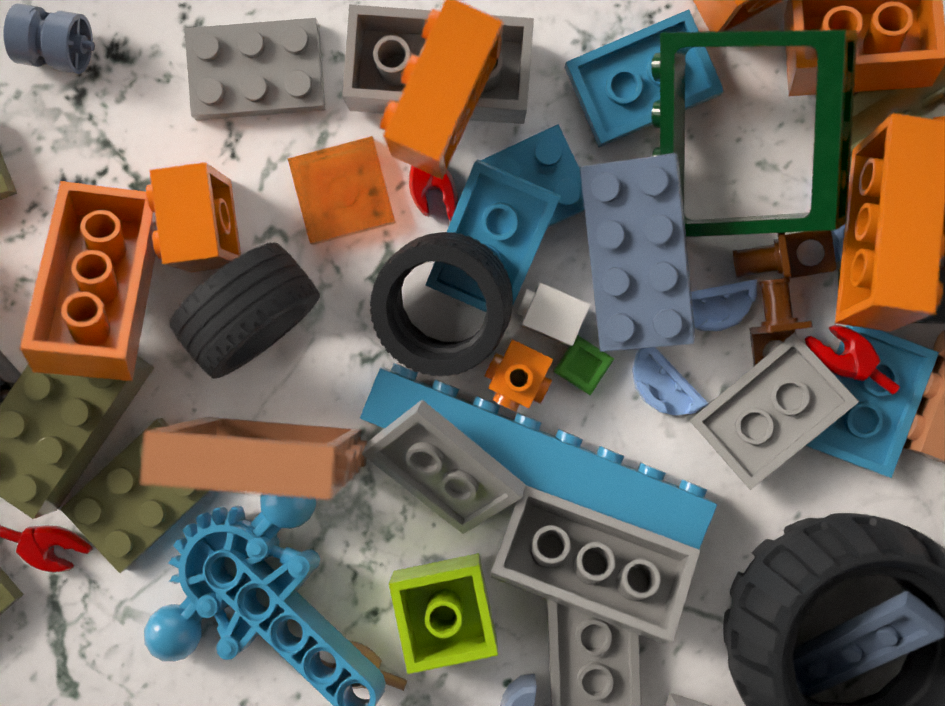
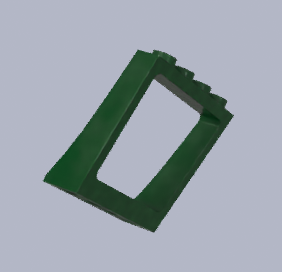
(831, 131)

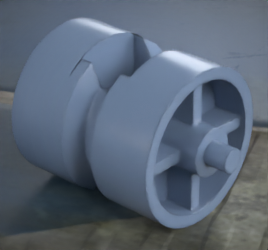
(48, 38)

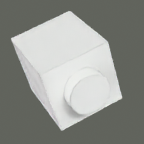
(553, 314)

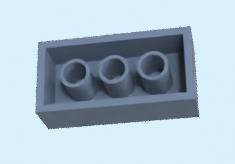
(638, 253)

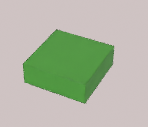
(583, 365)

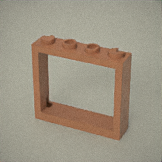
(253, 457)

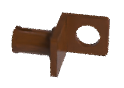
(783, 256)
(778, 317)

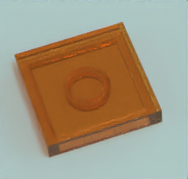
(341, 190)

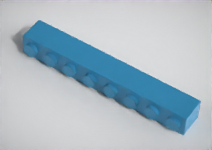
(552, 462)

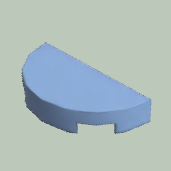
(722, 305)
(663, 385)

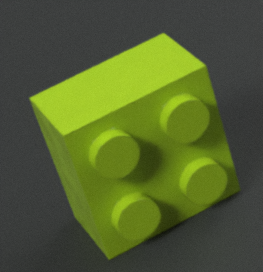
(443, 613)

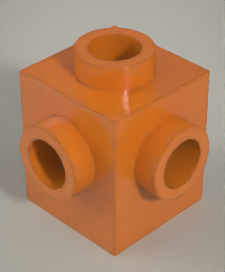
(534, 367)

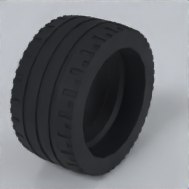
(243, 309)
(409, 343)

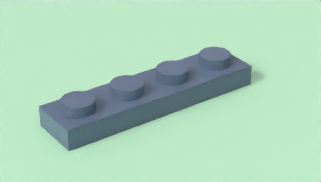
(865, 643)

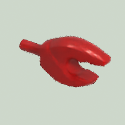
(422, 182)
(856, 361)
(38, 543)

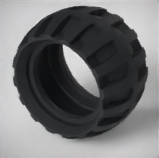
(804, 565)

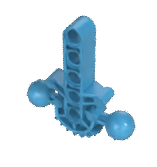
(177, 629)

